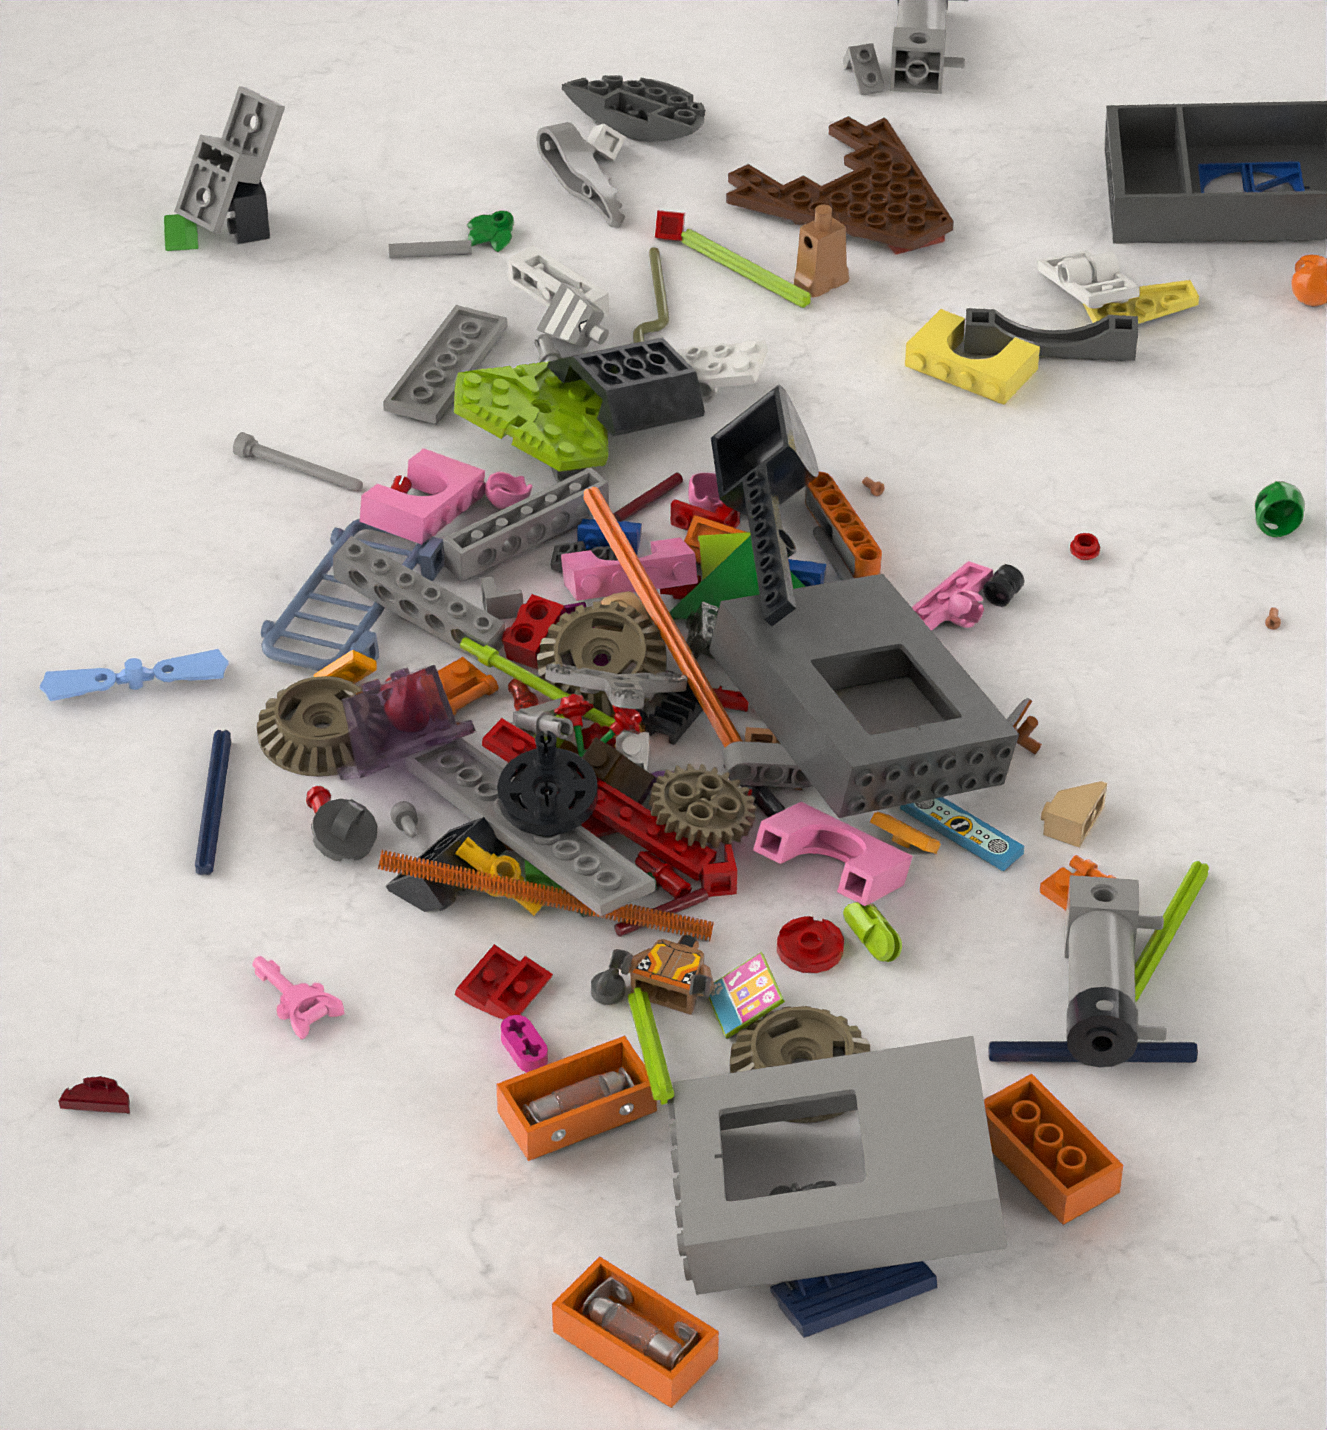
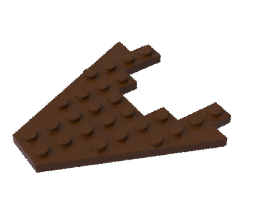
(878, 200)

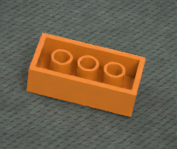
(1050, 1150)

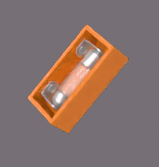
(575, 1098)
(635, 1331)

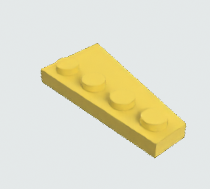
(1152, 302)

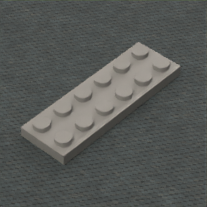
(455, 347)

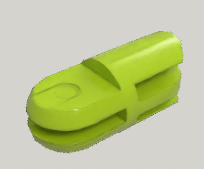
(873, 931)

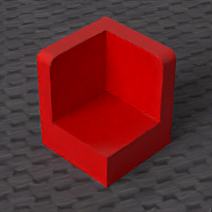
(720, 877)

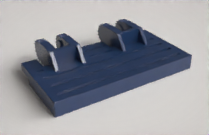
(842, 1297)

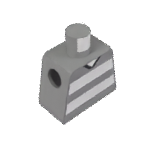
(573, 318)

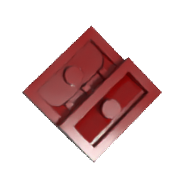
(503, 984)

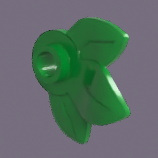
(491, 228)

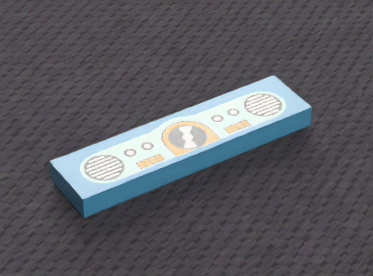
(966, 831)

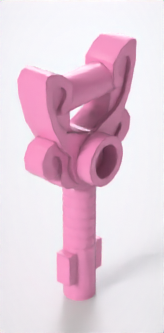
(298, 998)

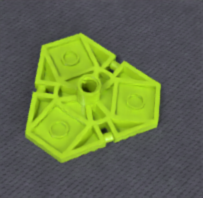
(536, 410)

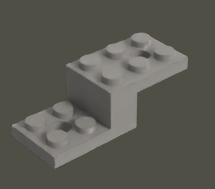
(229, 159)

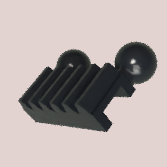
(673, 715)

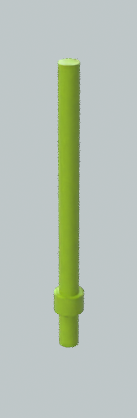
(490, 657)

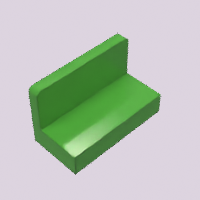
(180, 233)

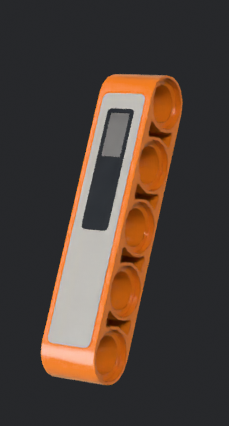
(843, 526)

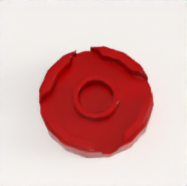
(810, 945)

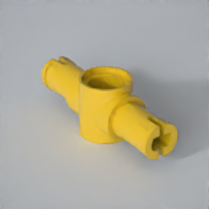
(495, 865)

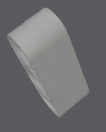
(763, 765)

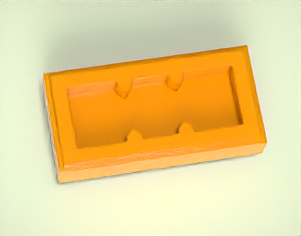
(905, 834)

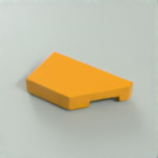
(350, 667)

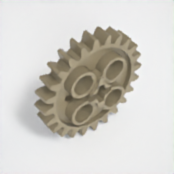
(702, 806)

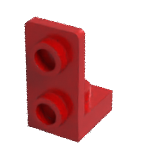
(682, 515)

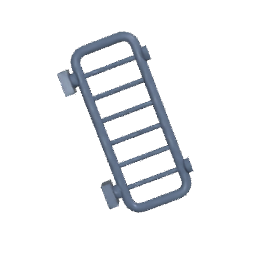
(429, 557)

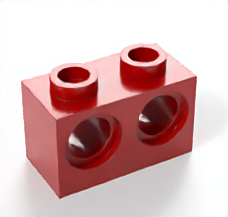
(531, 625)

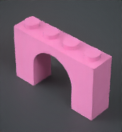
(418, 518)
(590, 577)
(870, 864)

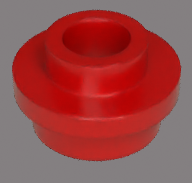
(1085, 546)

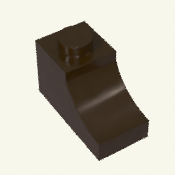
(619, 771)

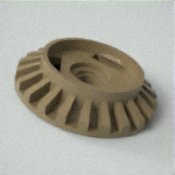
(575, 634)
(297, 742)
(807, 1035)

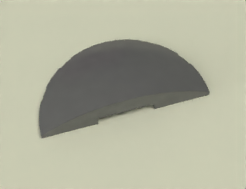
(638, 108)

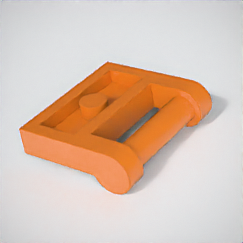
(465, 683)

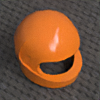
(1310, 281)

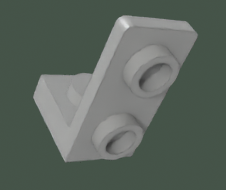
(865, 68)

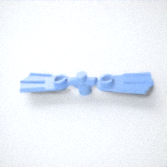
(190, 667)

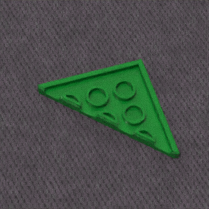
(729, 580)

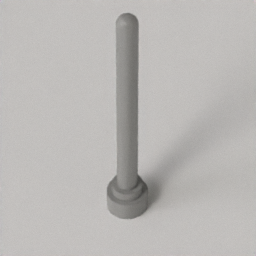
(246, 445)

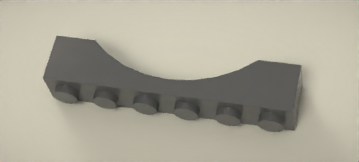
(1108, 338)

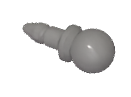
(405, 817)

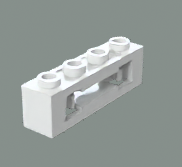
(548, 276)

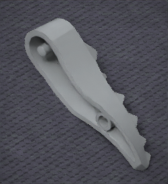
(577, 171)

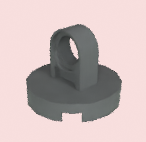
(344, 830)

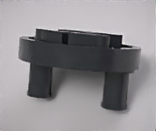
(551, 770)

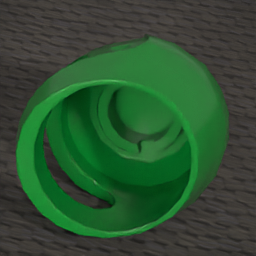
(1279, 505)

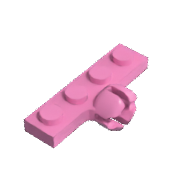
(955, 597)

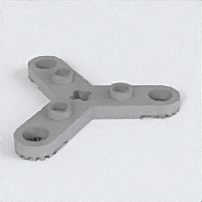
(621, 689)

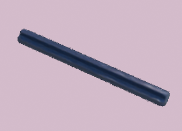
(213, 802)
(1058, 1052)

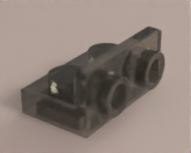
(701, 629)

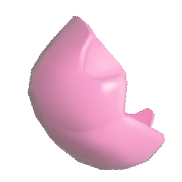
(505, 490)
(704, 491)

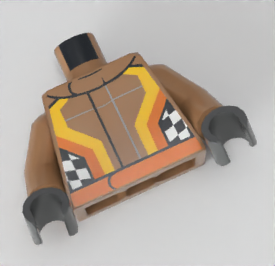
(668, 972)

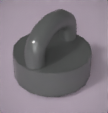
(608, 987)

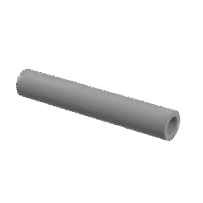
(430, 248)

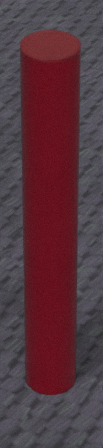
(648, 497)
(674, 906)

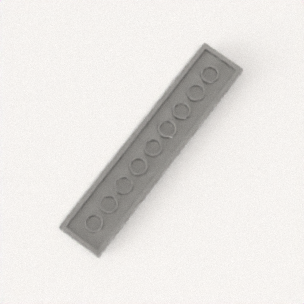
(571, 859)

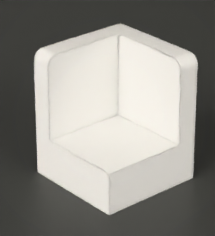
(606, 141)

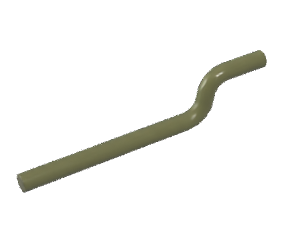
(660, 296)

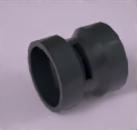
(1003, 585)

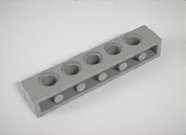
(521, 525)
(414, 597)

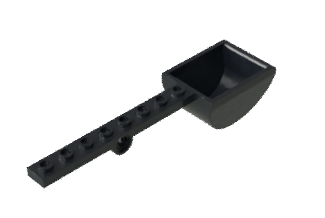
(758, 467)

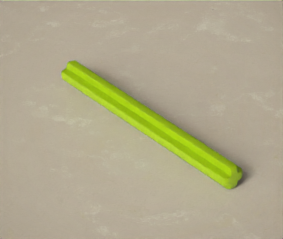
(746, 268)
(1173, 918)
(650, 1046)

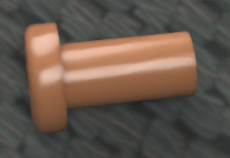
(877, 488)
(1273, 621)

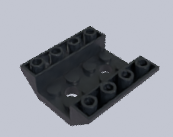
(639, 384)

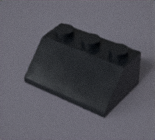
(431, 894)

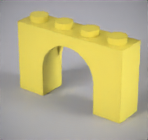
(993, 378)

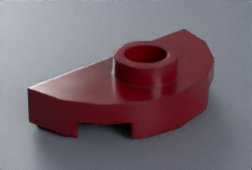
(96, 1094)

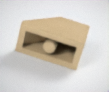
(1074, 812)

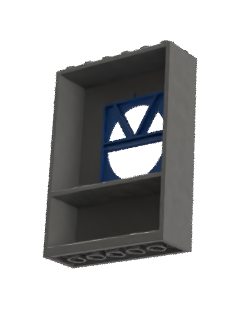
(1170, 152)

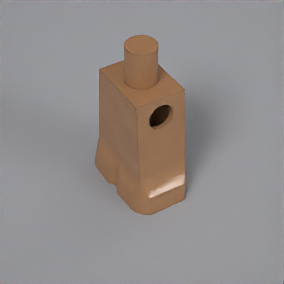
(821, 254)

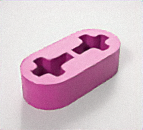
(530, 1041)

